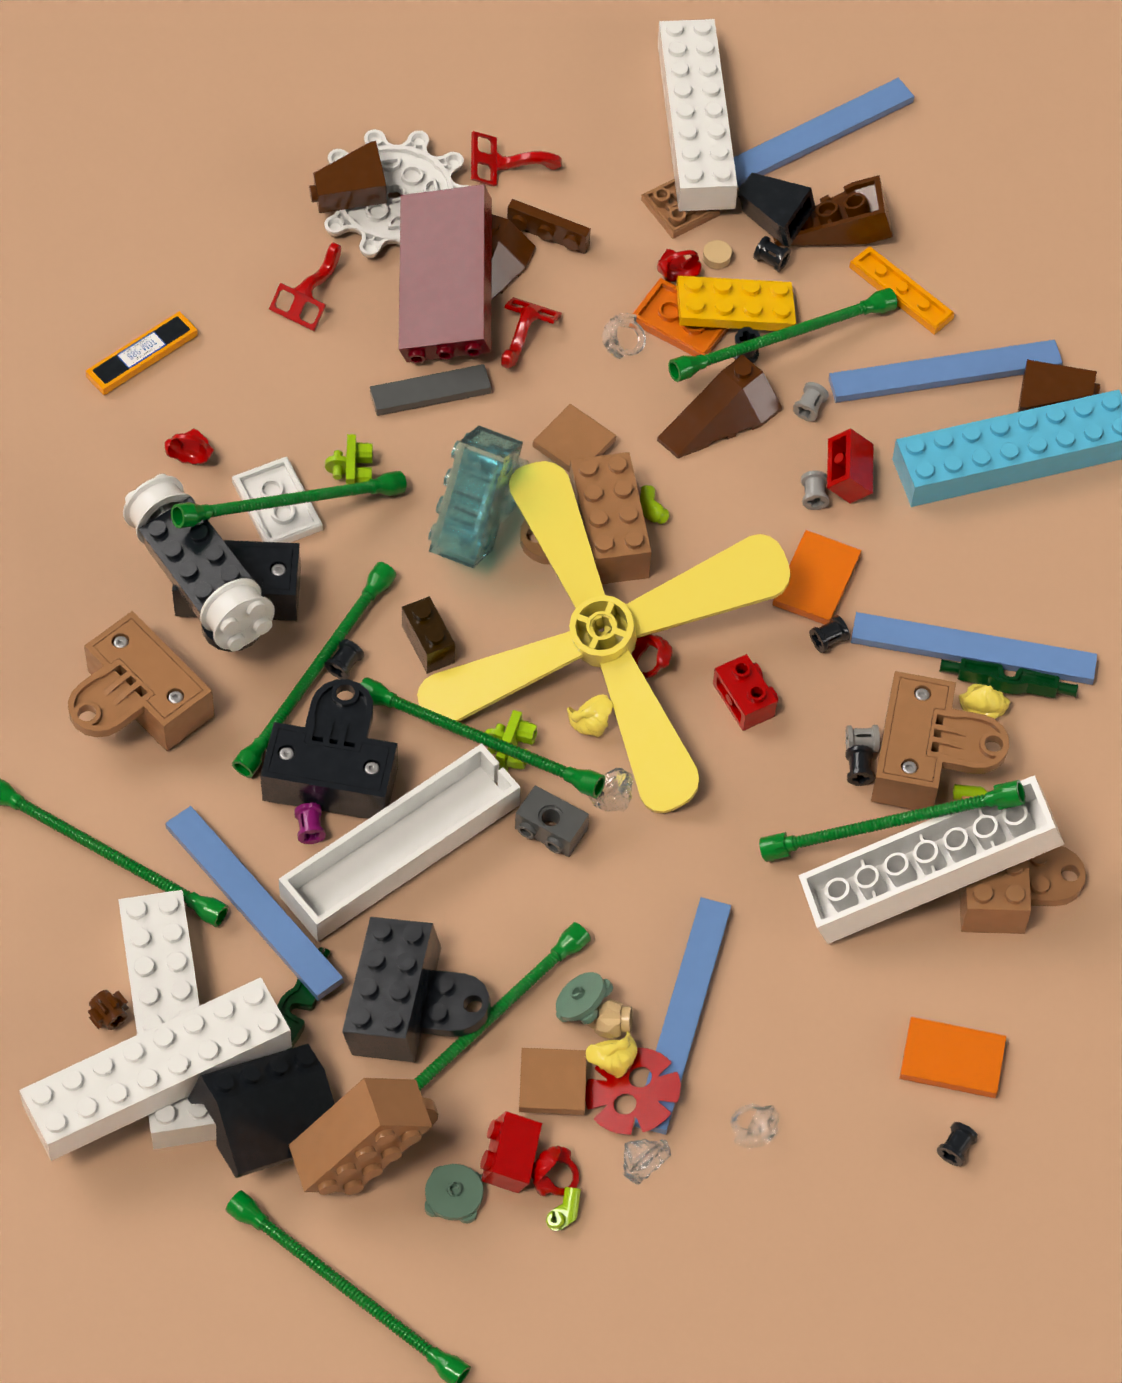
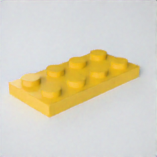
(735, 303)

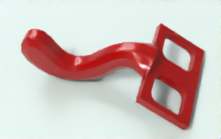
(498, 162)
(304, 292)
(528, 314)

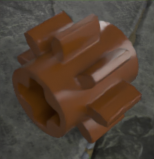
(108, 1009)

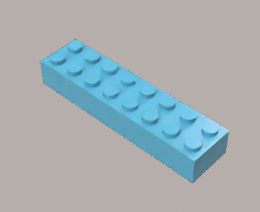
(1010, 448)

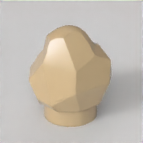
(612, 1019)

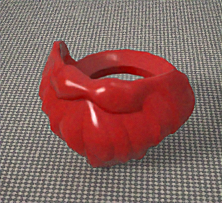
(674, 264)
(189, 447)
(663, 655)
(545, 1162)

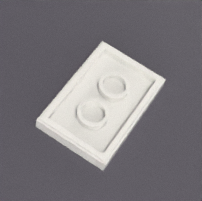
(279, 523)

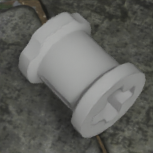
(810, 401)
(815, 491)
(863, 736)

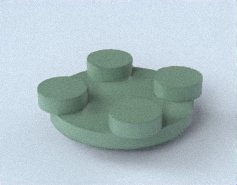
(582, 997)
(454, 1193)

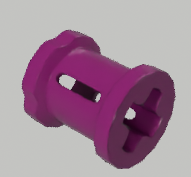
(309, 823)

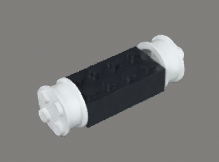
(199, 565)

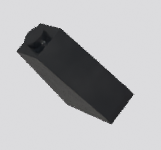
(777, 205)

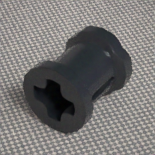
(782, 254)
(745, 334)
(829, 634)
(344, 659)
(860, 765)
(957, 1144)

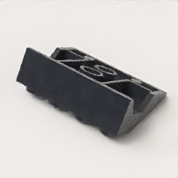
(264, 1106)

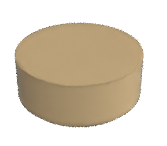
(717, 254)

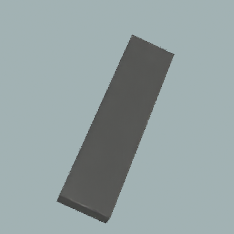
(430, 389)

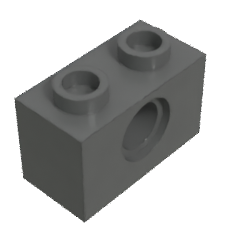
(544, 807)

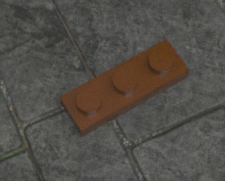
(549, 226)

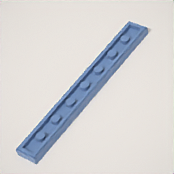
(822, 130)
(940, 371)
(959, 644)
(254, 903)
(690, 991)

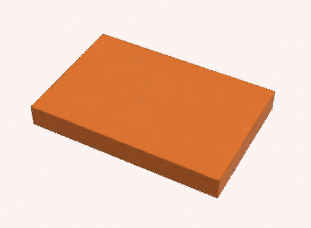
(660, 318)
(818, 577)
(953, 1057)

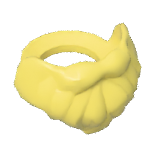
(984, 701)
(591, 716)
(613, 1055)

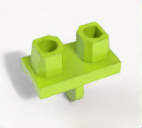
(356, 453)
(515, 731)

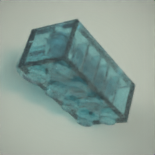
(475, 496)

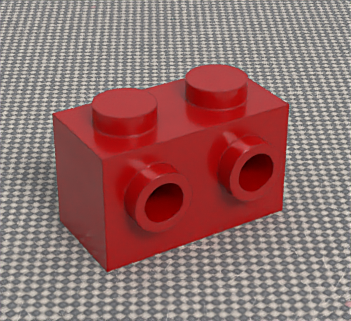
(850, 466)
(745, 692)
(510, 1152)

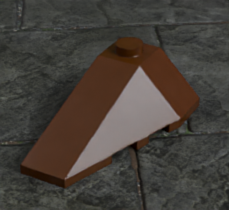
(848, 218)
(509, 253)
(729, 404)

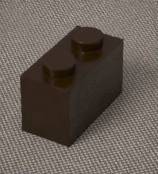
(428, 634)

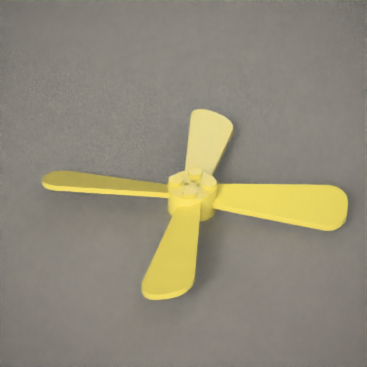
(727, 581)

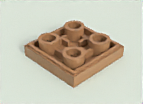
(664, 207)
(573, 437)
(552, 1081)

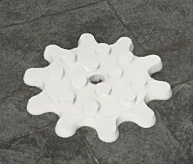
(406, 170)

